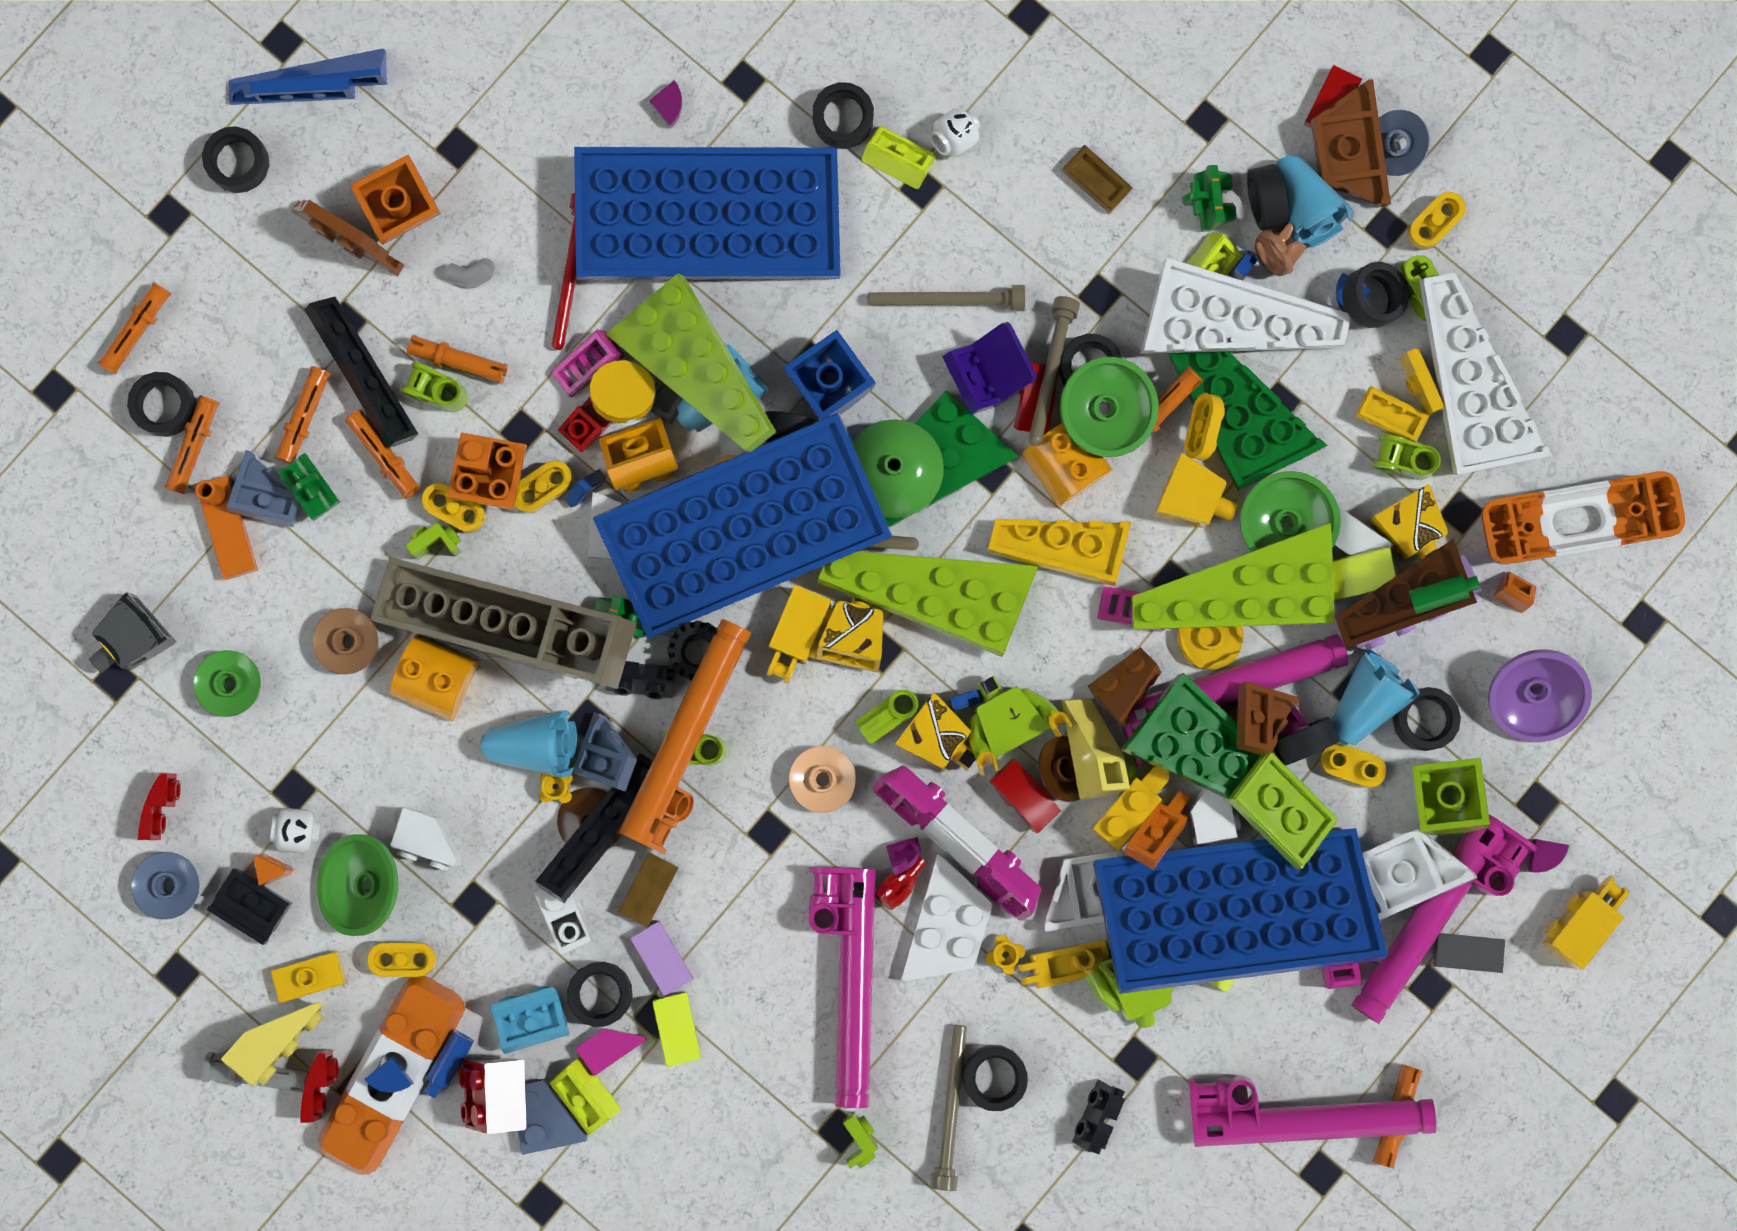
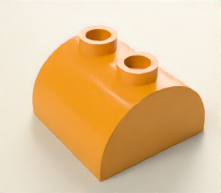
(638, 455)
(1064, 466)
(433, 677)

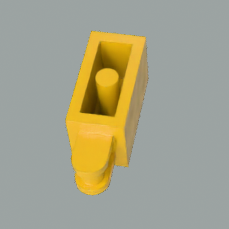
(799, 630)
(1130, 808)
(1586, 924)

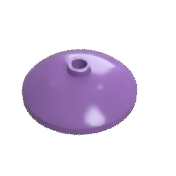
(1545, 711)

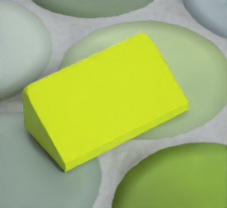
(898, 157)
(1216, 254)
(1363, 572)
(676, 1029)
(584, 1096)

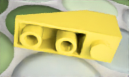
(1094, 752)
(262, 1047)

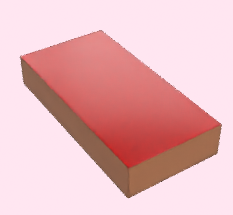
(1335, 87)

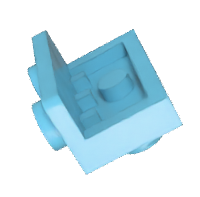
(529, 1019)

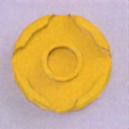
(622, 391)
(1210, 646)

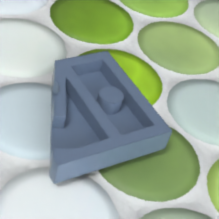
(262, 494)
(605, 755)
(547, 1121)

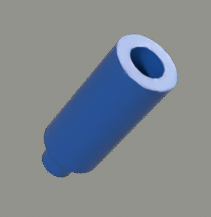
(448, 1062)

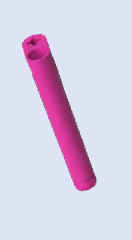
(1268, 671)
(1500, 853)
(856, 929)
(1247, 1124)

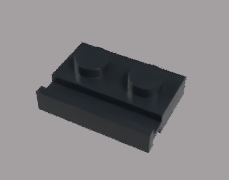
(249, 907)

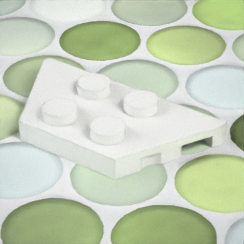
(1411, 872)
(1076, 893)
(948, 925)

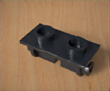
(654, 683)
(1103, 1102)

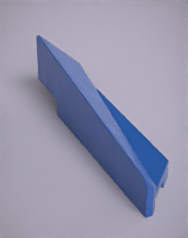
(312, 81)

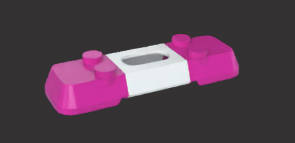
(997, 871)

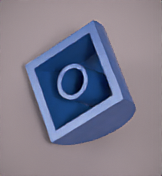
(830, 376)

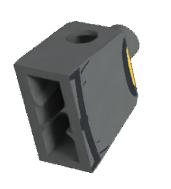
(129, 635)

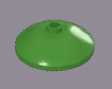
(1130, 404)
(921, 469)
(1288, 495)
(357, 885)

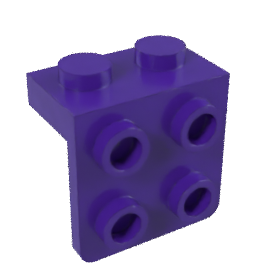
(990, 369)

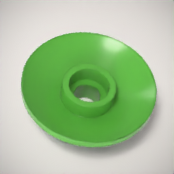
(211, 681)

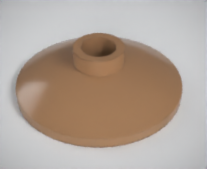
(330, 636)

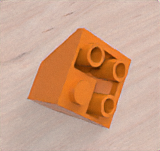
(487, 471)

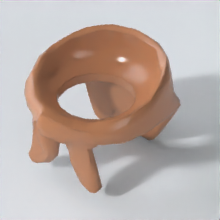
(1278, 250)

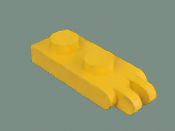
(1057, 967)

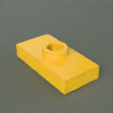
(1420, 382)
(1391, 414)
(308, 977)

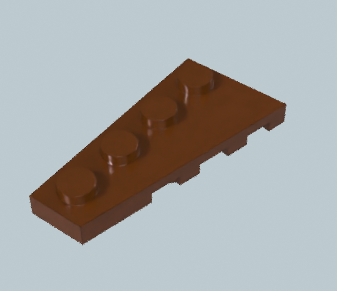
(1391, 606)

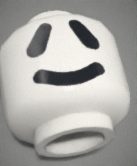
(955, 132)
(294, 830)

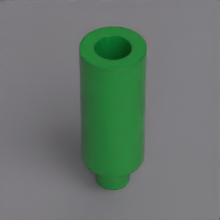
(1443, 592)

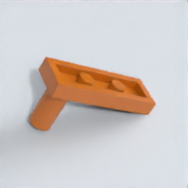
(226, 528)

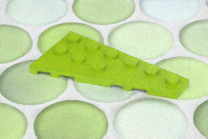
(684, 350)
(1263, 588)
(953, 596)

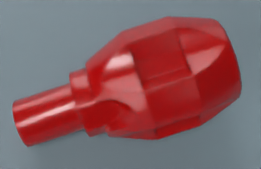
(897, 888)

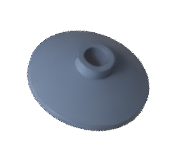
(1407, 125)
(149, 888)

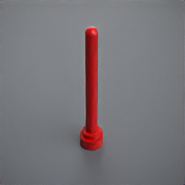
(567, 289)

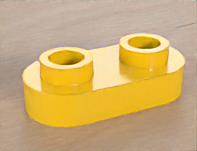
(1435, 221)
(1204, 426)
(540, 483)
(453, 510)
(1353, 765)
(403, 959)

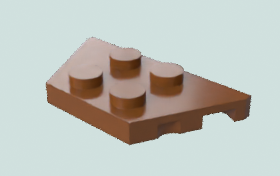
(1351, 147)
(352, 239)

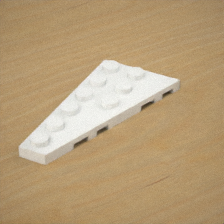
(1220, 313)
(1480, 401)

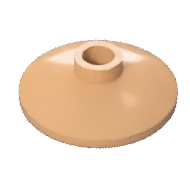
(807, 768)

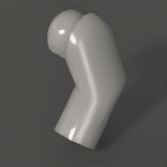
(472, 276)

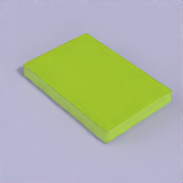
(1283, 810)

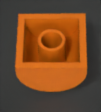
(395, 199)

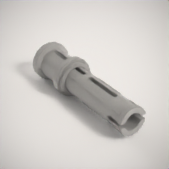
(284, 1078)

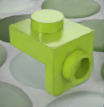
(427, 539)
(861, 1131)

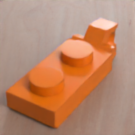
(1159, 831)

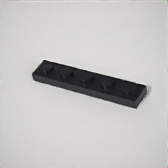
(361, 372)
(592, 837)

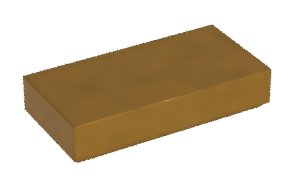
(1097, 179)
(648, 889)

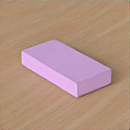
(662, 958)

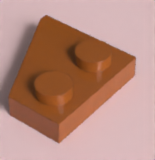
(1125, 684)
(1261, 717)

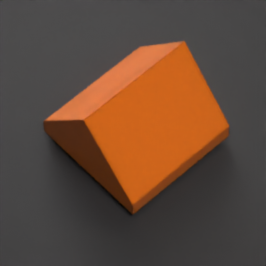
(1516, 592)
(270, 869)

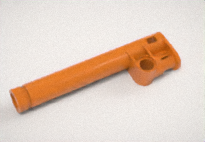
(660, 800)

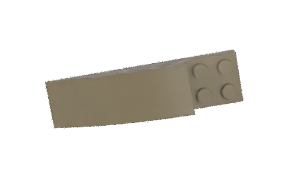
(504, 622)

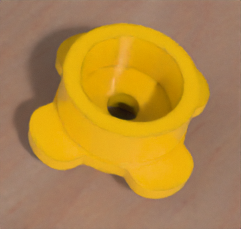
(548, 793)
(1007, 964)

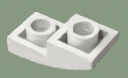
(1357, 537)

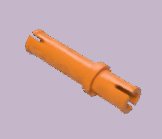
(134, 328)
(457, 359)
(1176, 394)
(207, 408)
(288, 451)
(391, 465)
(1404, 1090)

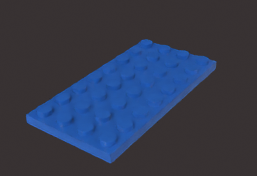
(706, 213)
(743, 525)
(1237, 913)

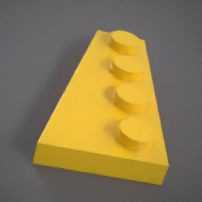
(1073, 548)

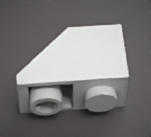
(1212, 818)
(425, 837)
(564, 920)

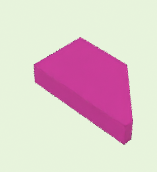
(607, 1048)

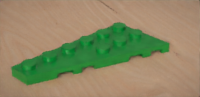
(1257, 429)
(965, 445)
(1192, 739)

